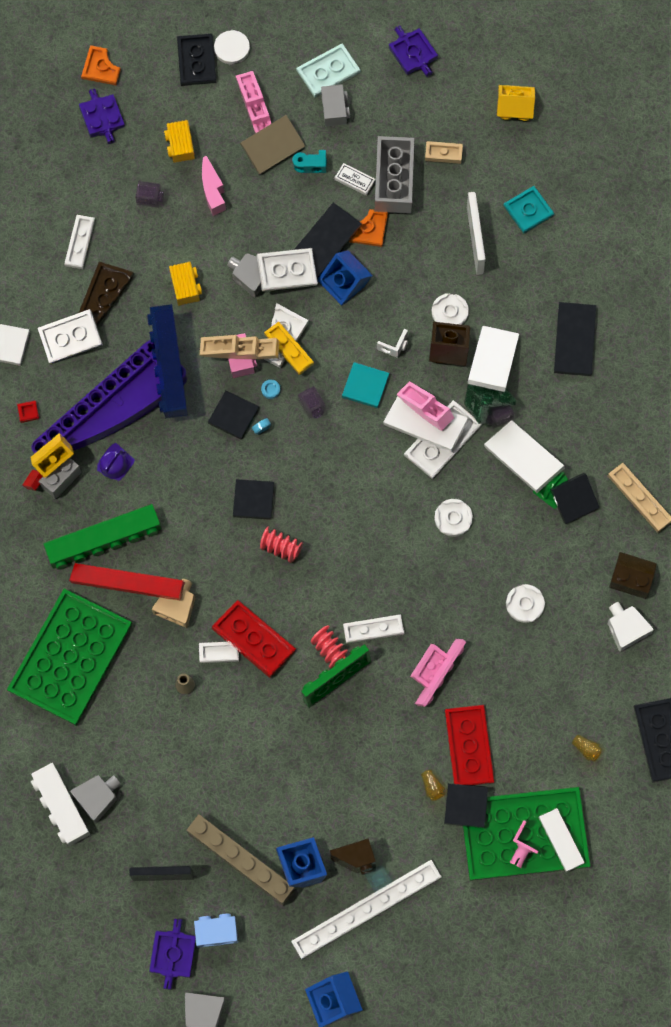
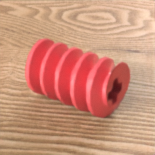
(280, 545)
(328, 647)

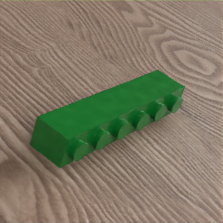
(102, 536)

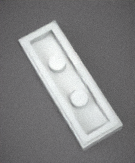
(79, 242)
(373, 629)
(561, 840)

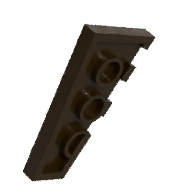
(105, 289)

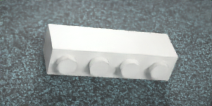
(60, 805)

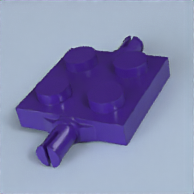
(413, 51)
(101, 116)
(172, 954)

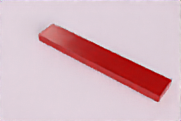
(127, 581)

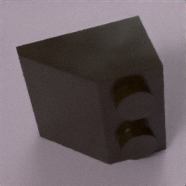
(449, 343)
(633, 575)
(355, 857)

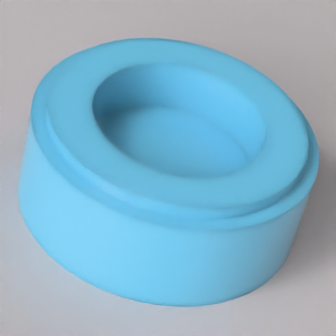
(270, 389)
(261, 426)

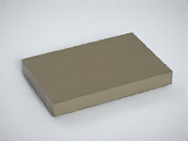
(272, 144)

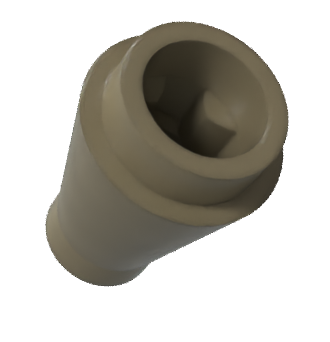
(185, 688)

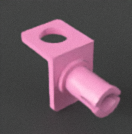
(522, 850)

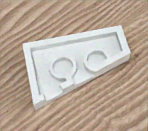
(292, 323)

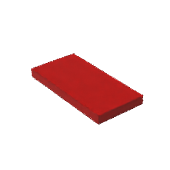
(253, 638)
(469, 745)

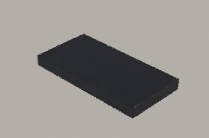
(329, 236)
(575, 339)
(655, 733)

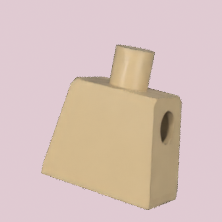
(175, 610)

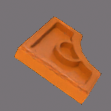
(99, 68)
(372, 229)

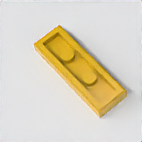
(290, 348)

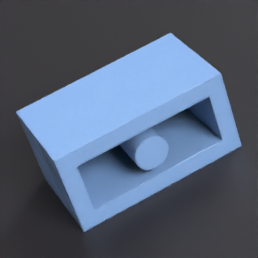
(216, 931)

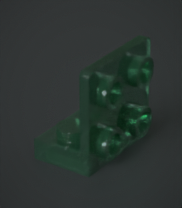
(479, 400)

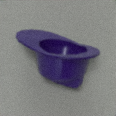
(115, 462)

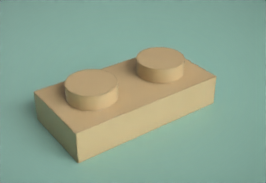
(443, 152)

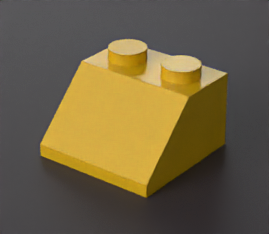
(516, 102)

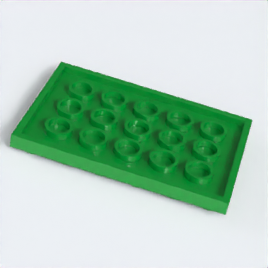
(69, 657)
(493, 846)

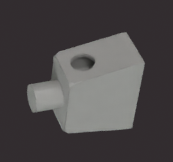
(246, 273)
(96, 796)
(203, 1010)

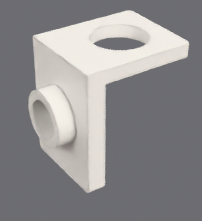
(394, 351)

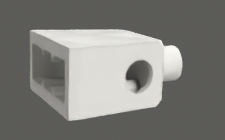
(627, 626)

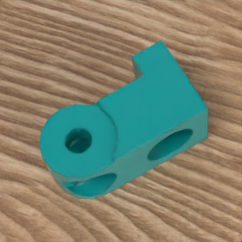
(310, 163)

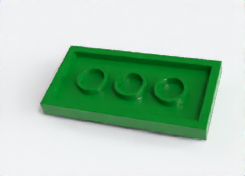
(332, 678)

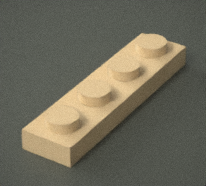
(640, 497)

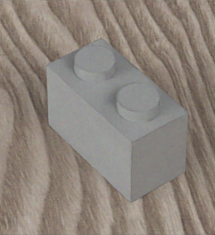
(334, 105)
(60, 478)

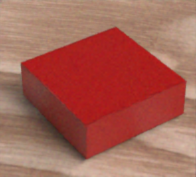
(28, 411)
(32, 480)

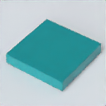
(528, 209)
(365, 385)

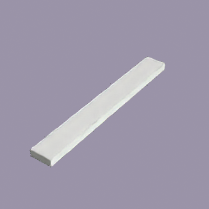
(366, 909)

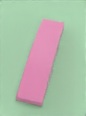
(253, 101)

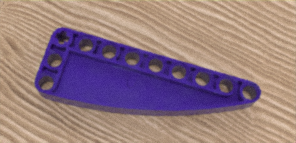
(117, 409)

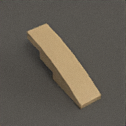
(239, 348)

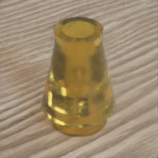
(588, 748)
(432, 785)

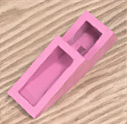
(212, 188)
(426, 405)

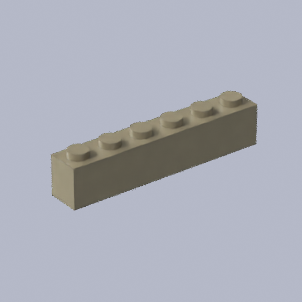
(240, 860)

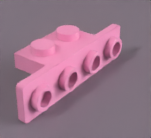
(433, 668)

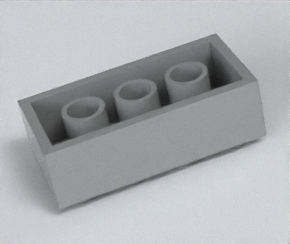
(394, 174)

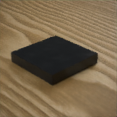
(233, 415)
(574, 498)
(253, 499)
(466, 805)

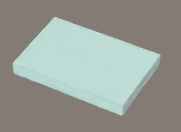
(328, 69)

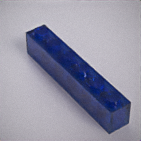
(168, 361)

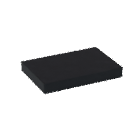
(196, 59)
(161, 873)

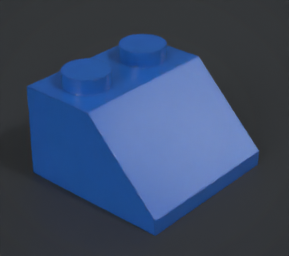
(344, 277)
(302, 863)
(333, 999)

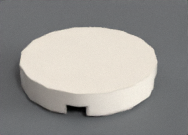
(231, 47)
(445, 313)
(453, 523)
(529, 607)

